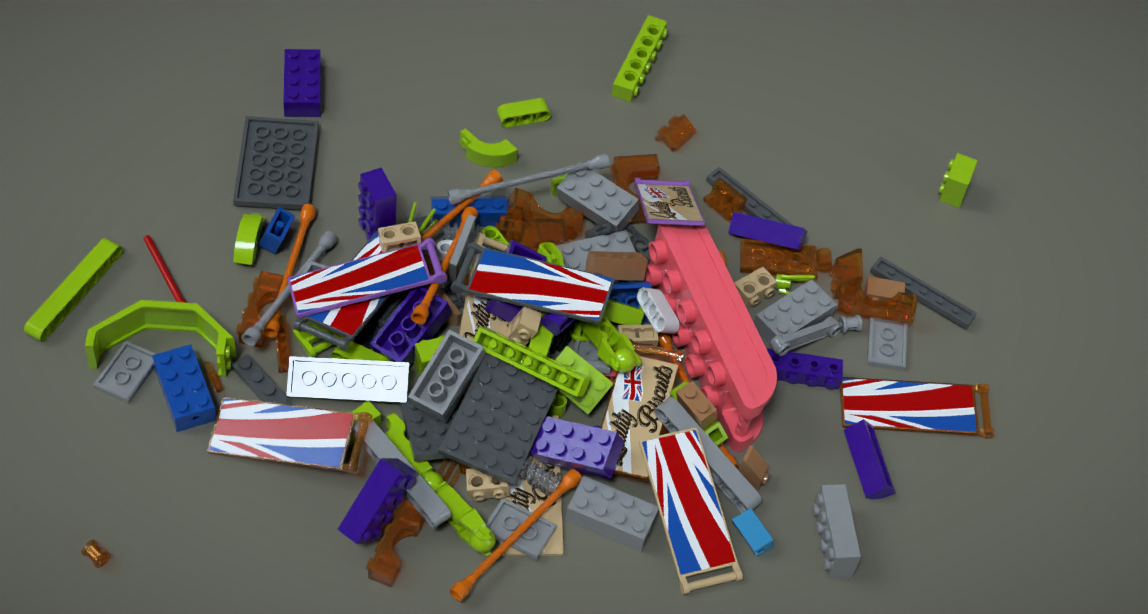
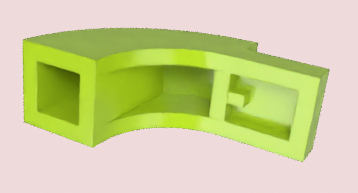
(487, 154)
(247, 238)

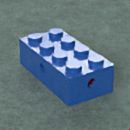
(184, 388)

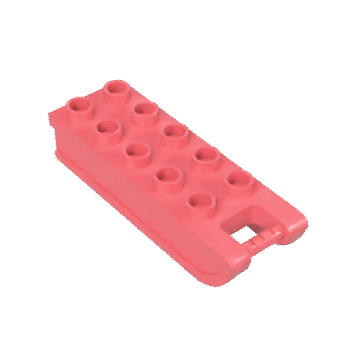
(713, 329)

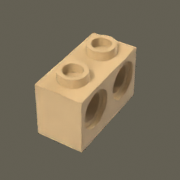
(398, 236)
(756, 287)
(524, 325)
(640, 333)
(487, 489)

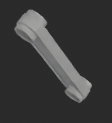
(782, 344)

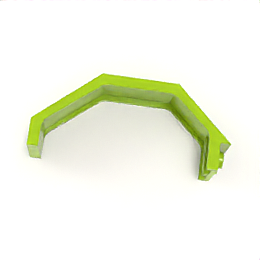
(160, 316)

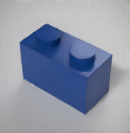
(276, 230)

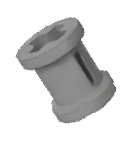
(851, 323)

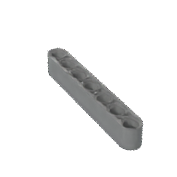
(723, 472)
(420, 493)

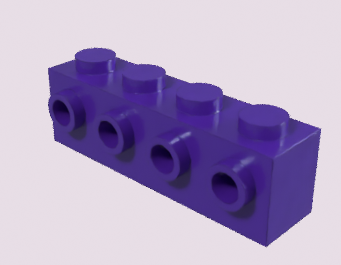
(808, 369)

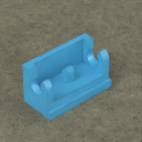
(753, 532)

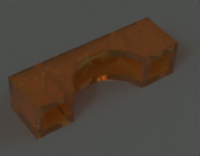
(524, 207)
(265, 291)
(898, 308)
(385, 564)

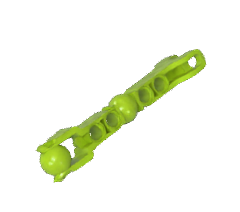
(603, 335)
(464, 519)

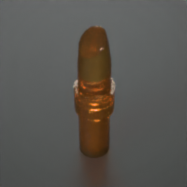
(213, 376)

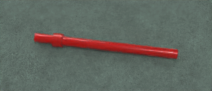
(163, 269)

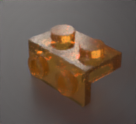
(676, 132)
(725, 199)

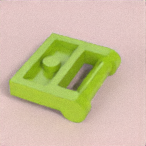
(306, 339)

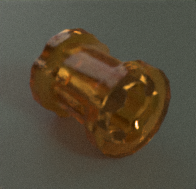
(95, 553)

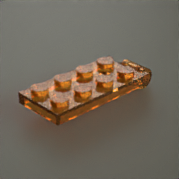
(778, 258)

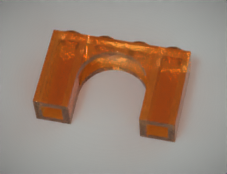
(630, 167)

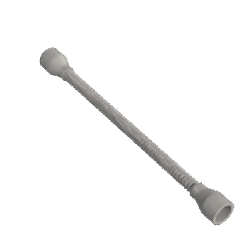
(598, 162)
(253, 333)

